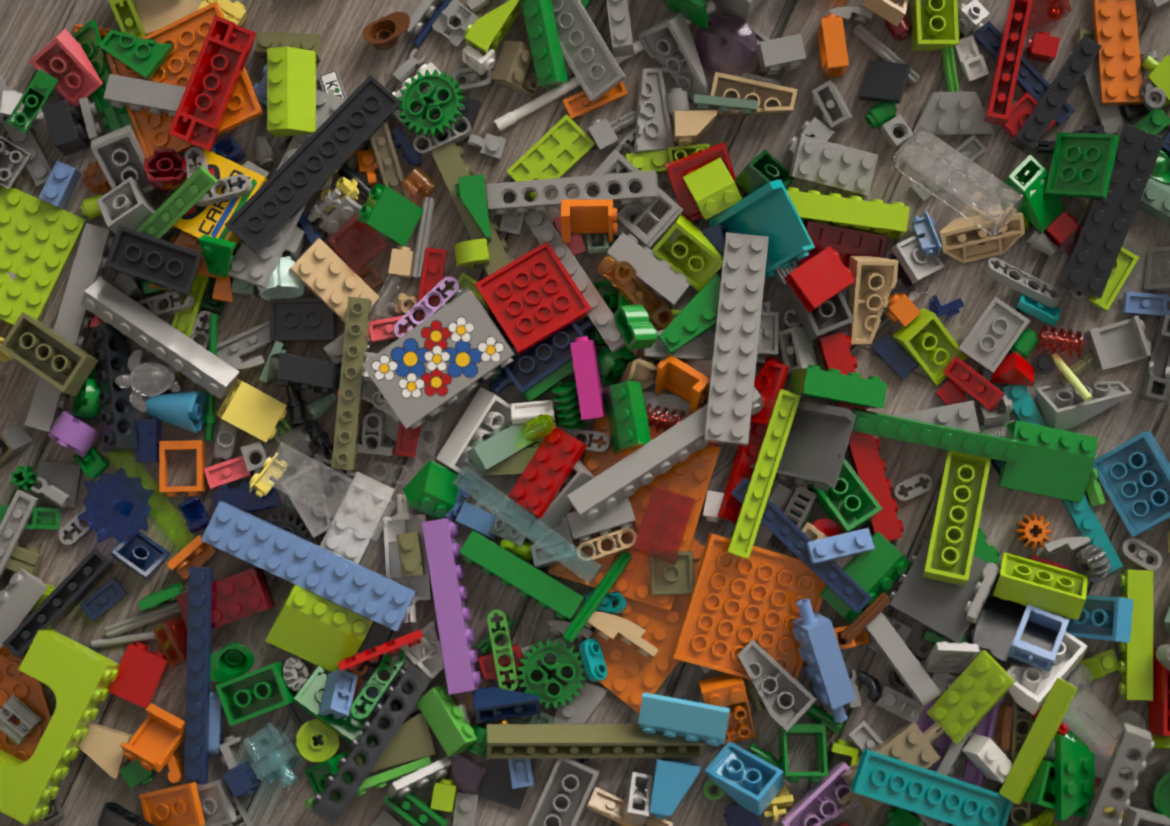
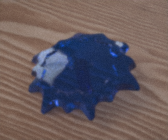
(116, 506)

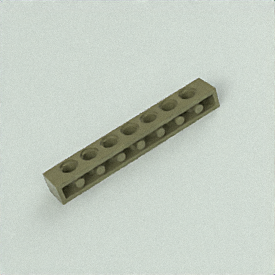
(351, 383)

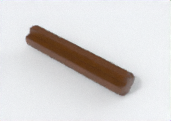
(865, 618)

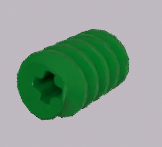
(568, 405)

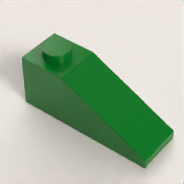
(474, 198)

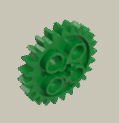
(449, 108)
(564, 657)

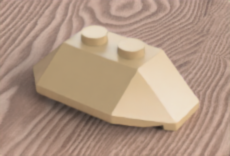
(970, 243)

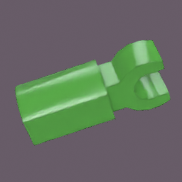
(1094, 490)

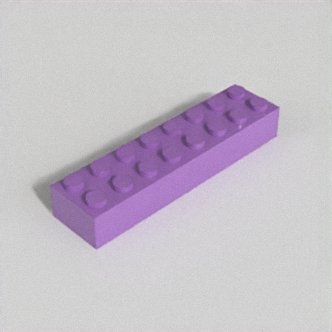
(450, 605)

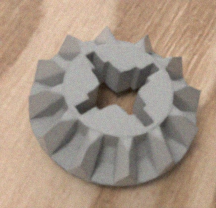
(290, 675)

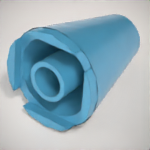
(179, 409)

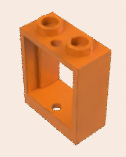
(832, 46)
(190, 445)

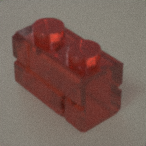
(173, 640)

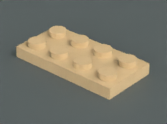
(330, 278)

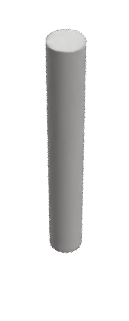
(126, 639)

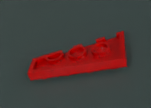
(373, 654)

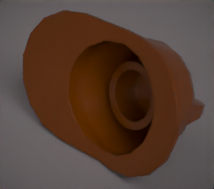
(387, 30)

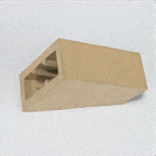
(104, 748)

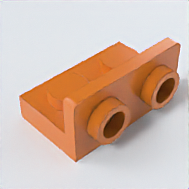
(194, 554)

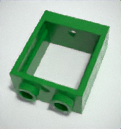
(816, 730)

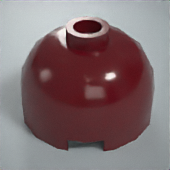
(165, 169)

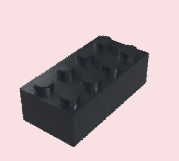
(154, 261)

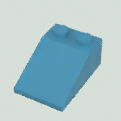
(1103, 619)
(746, 777)

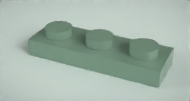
(725, 104)

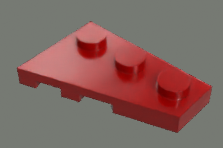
(768, 384)

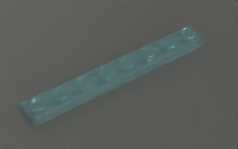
(527, 524)

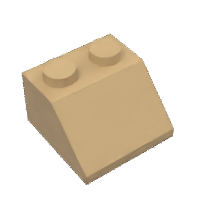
(692, 126)

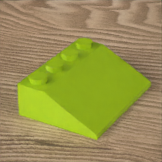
(317, 629)

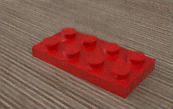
(547, 471)

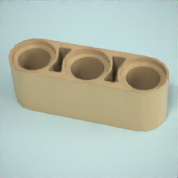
(615, 537)

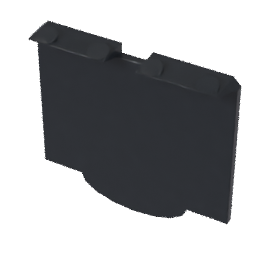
(999, 624)

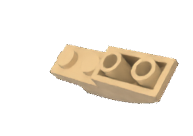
(612, 625)

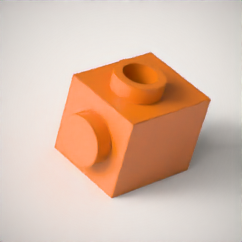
(901, 309)

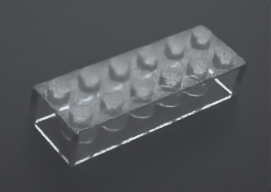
(957, 181)
(328, 492)

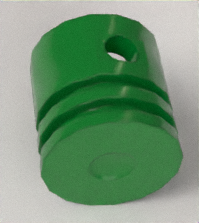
(479, 746)

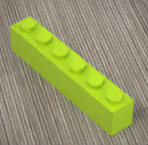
(1137, 656)

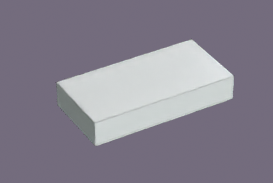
(526, 411)

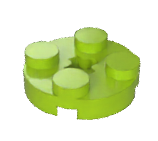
(305, 743)

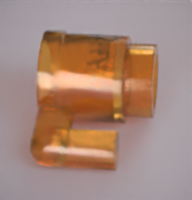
(418, 182)

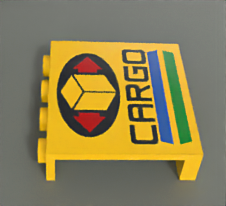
(211, 219)

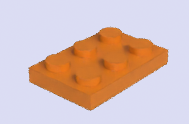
(173, 806)

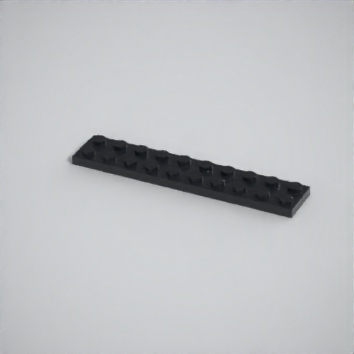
(313, 164)

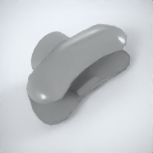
(225, 441)

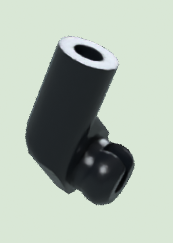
(873, 684)

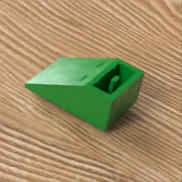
(691, 10)
(1030, 181)

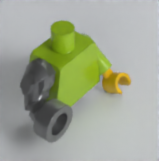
(1156, 87)

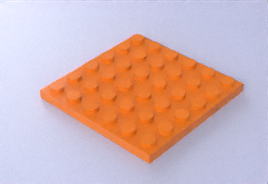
(187, 39)
(745, 602)

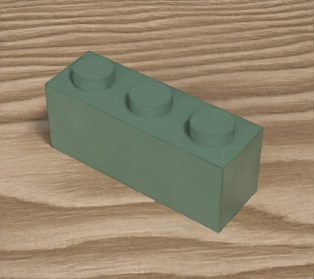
(498, 446)

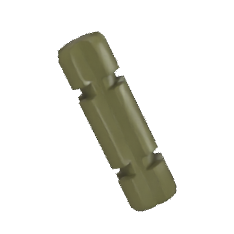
(1078, 367)

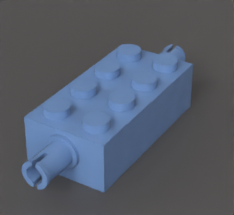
(823, 660)

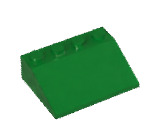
(1052, 462)

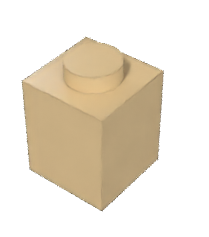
(401, 262)

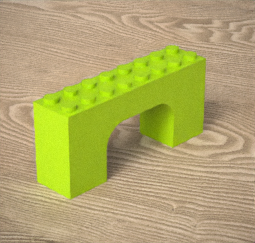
(79, 684)

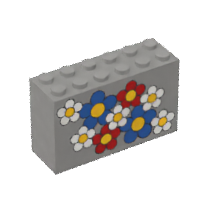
(439, 360)

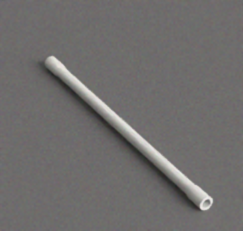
(512, 117)

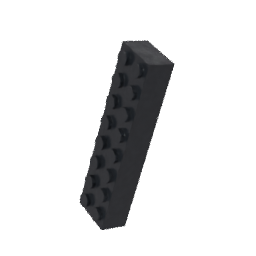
(1109, 218)

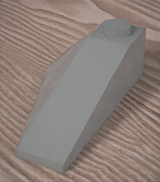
(1065, 408)
(779, 691)

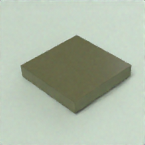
(672, 578)

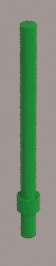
(210, 419)

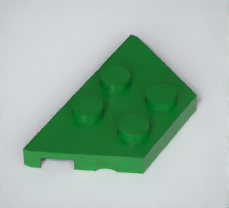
(1072, 776)

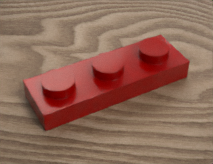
(974, 383)

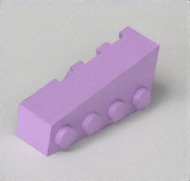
(820, 801)

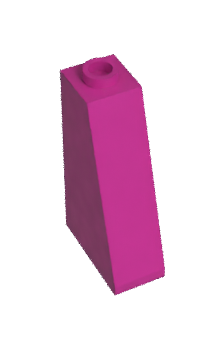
(587, 379)

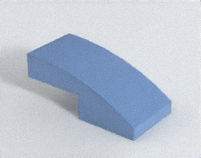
(476, 519)

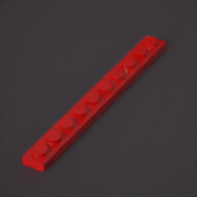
(431, 275)

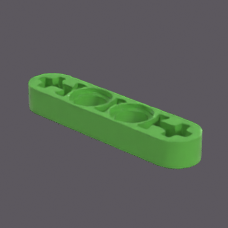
(505, 649)

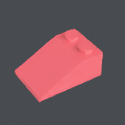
(69, 64)

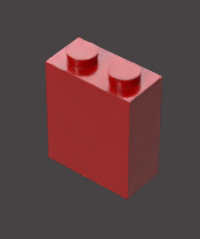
(820, 279)
(140, 674)

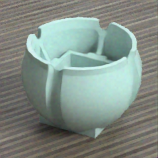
(283, 282)

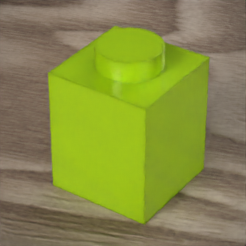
(444, 795)

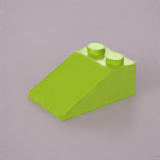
(492, 28)
(688, 252)
(929, 345)

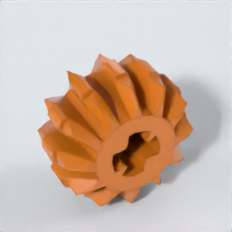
(1037, 539)

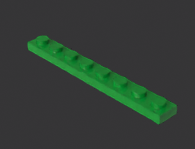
(938, 436)

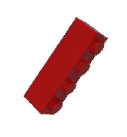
(1160, 706)

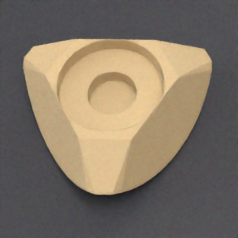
(641, 371)

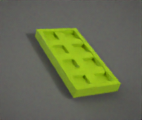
(553, 154)
(971, 697)

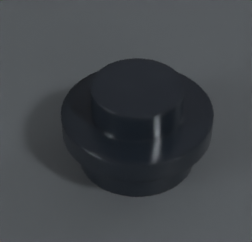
(1043, 363)

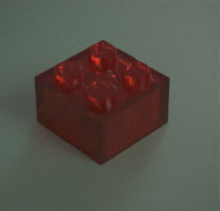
(356, 244)

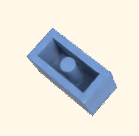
(60, 185)

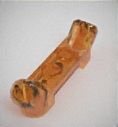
(635, 292)

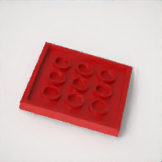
(533, 297)

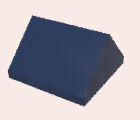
(141, 555)

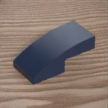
(895, 356)

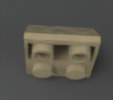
(516, 69)

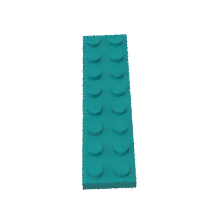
(928, 792)

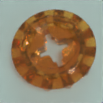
(92, 183)

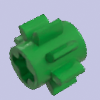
(29, 478)

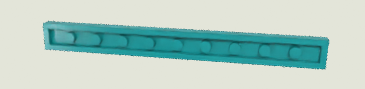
(1080, 513)

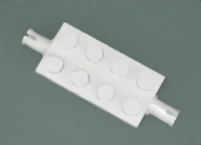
(403, 523)

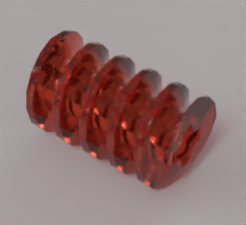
(1060, 340)
(663, 419)

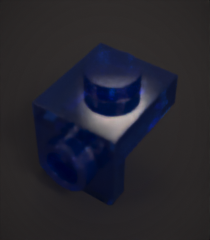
(950, 309)
(194, 514)

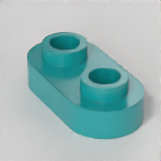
(609, 602)
(593, 660)

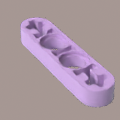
(424, 305)

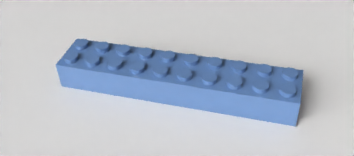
(309, 566)

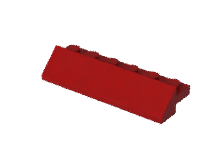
(212, 83)

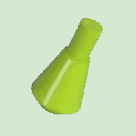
(523, 552)

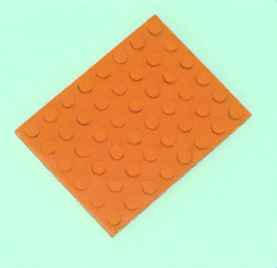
(685, 478)

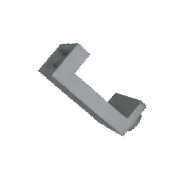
(1119, 343)

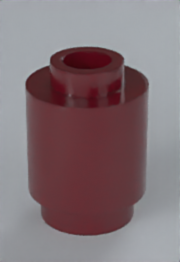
(901, 31)

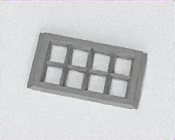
(661, 224)

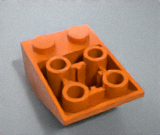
(730, 692)

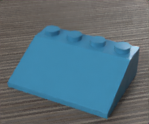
(1137, 482)

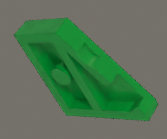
(217, 255)

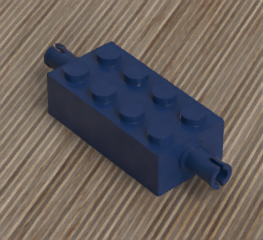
(541, 359)

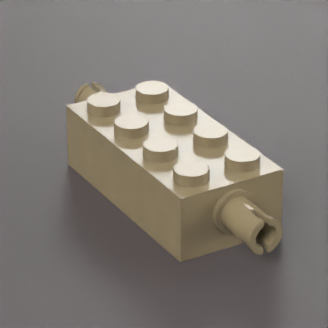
(905, 745)

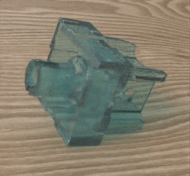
(273, 758)

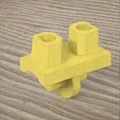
(345, 187)
(782, 800)

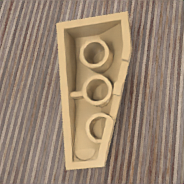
(869, 294)

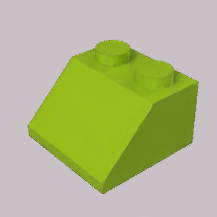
(712, 188)

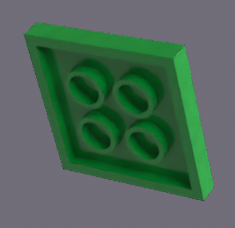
(1082, 165)

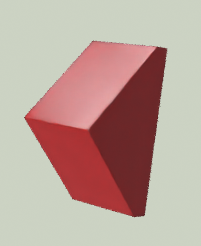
(1014, 370)

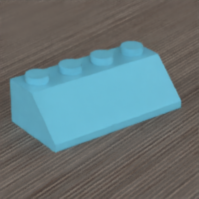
(683, 718)

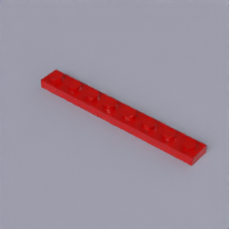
(741, 468)

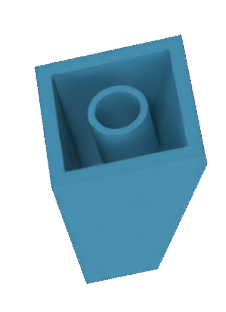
(670, 785)

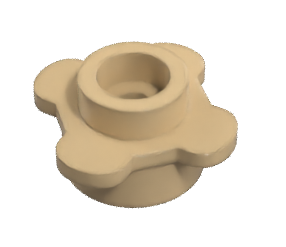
(402, 299)

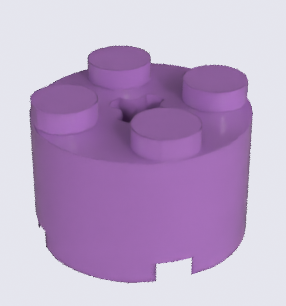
(74, 433)

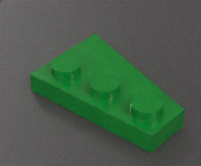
(136, 53)

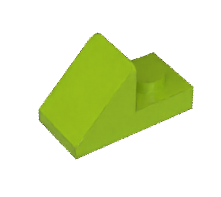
(1101, 663)

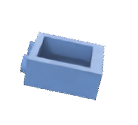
(1040, 657)

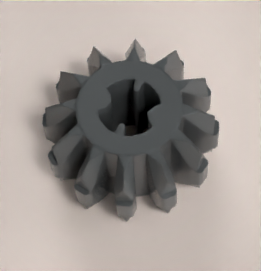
(1092, 562)

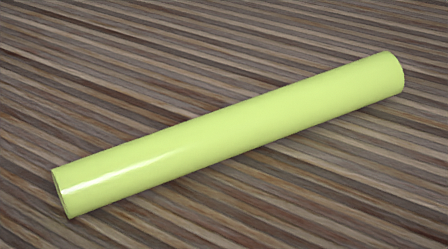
(1071, 378)

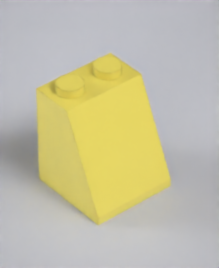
(252, 410)

